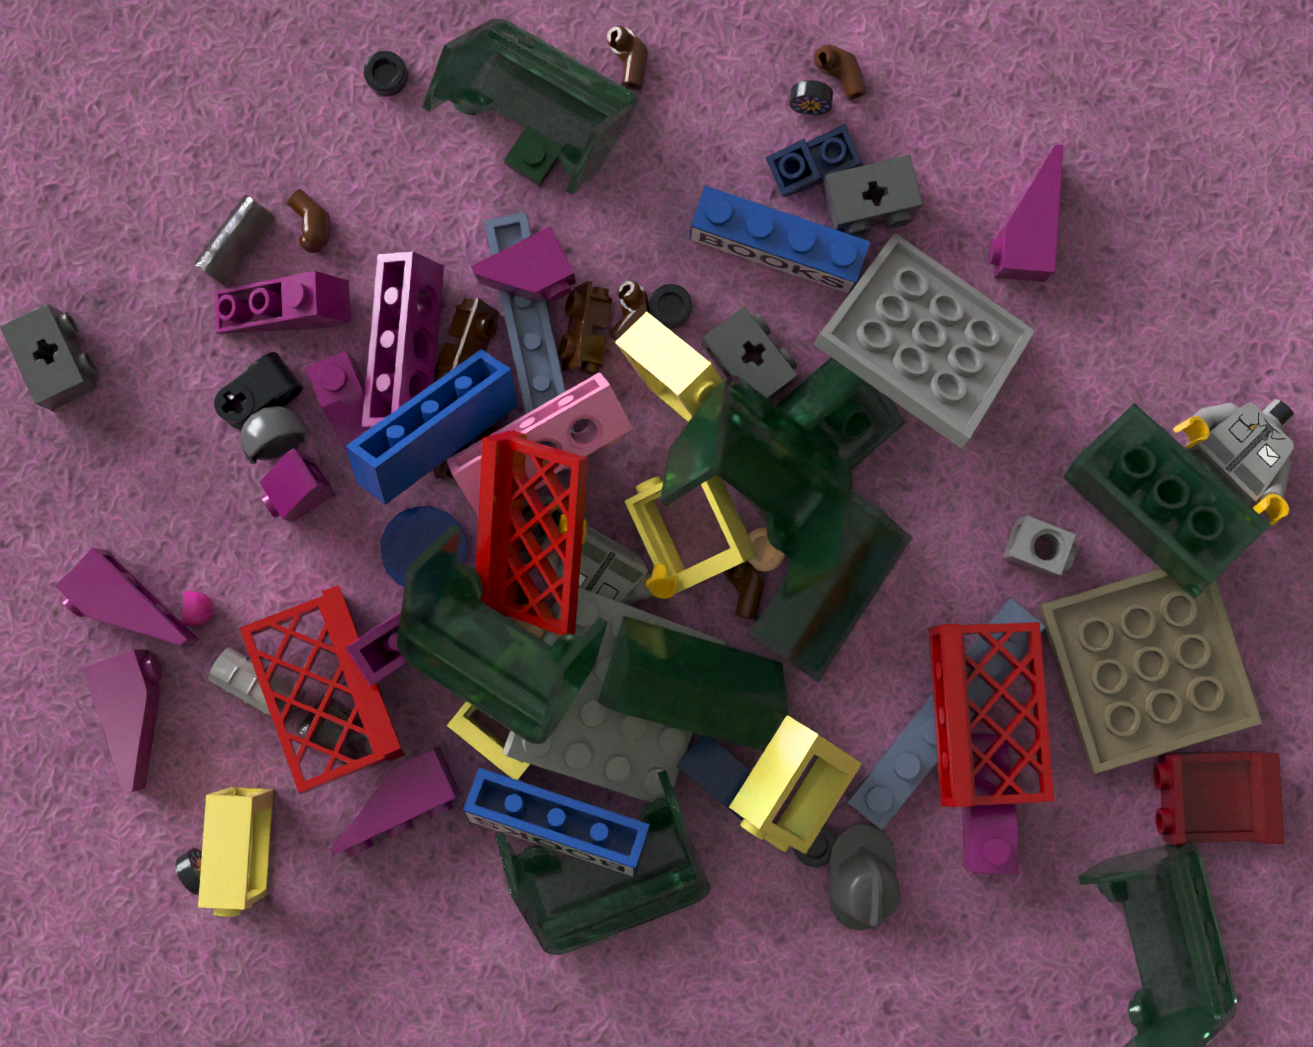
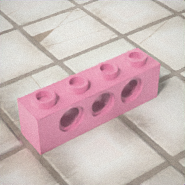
(553, 423)

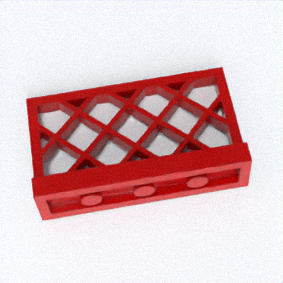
(503, 527)
(367, 699)
(953, 716)

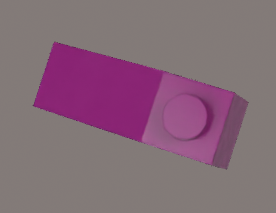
(1029, 236)
(111, 594)
(127, 707)
(990, 830)

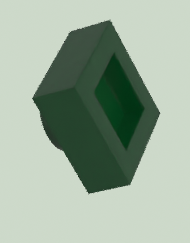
(533, 156)

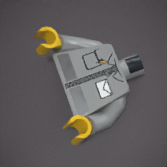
(1245, 451)
(612, 569)

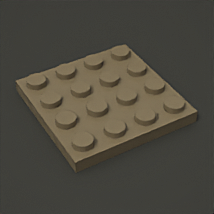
(1147, 668)

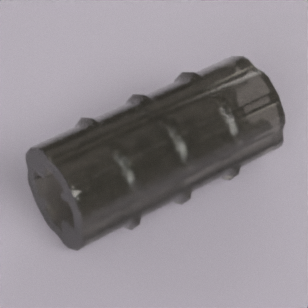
(235, 240)

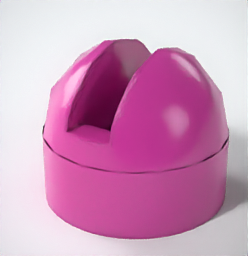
(196, 608)

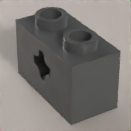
(889, 180)
(745, 331)
(32, 342)

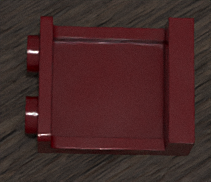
(1219, 797)

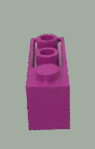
(284, 303)
(406, 792)

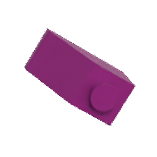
(529, 269)
(340, 394)
(294, 486)
(377, 650)

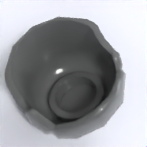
(267, 429)

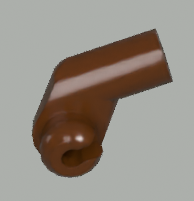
(631, 53)
(842, 66)
(315, 221)
(634, 305)
(749, 586)

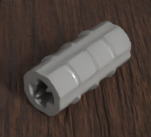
(237, 676)

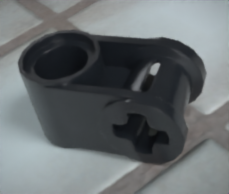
(263, 385)

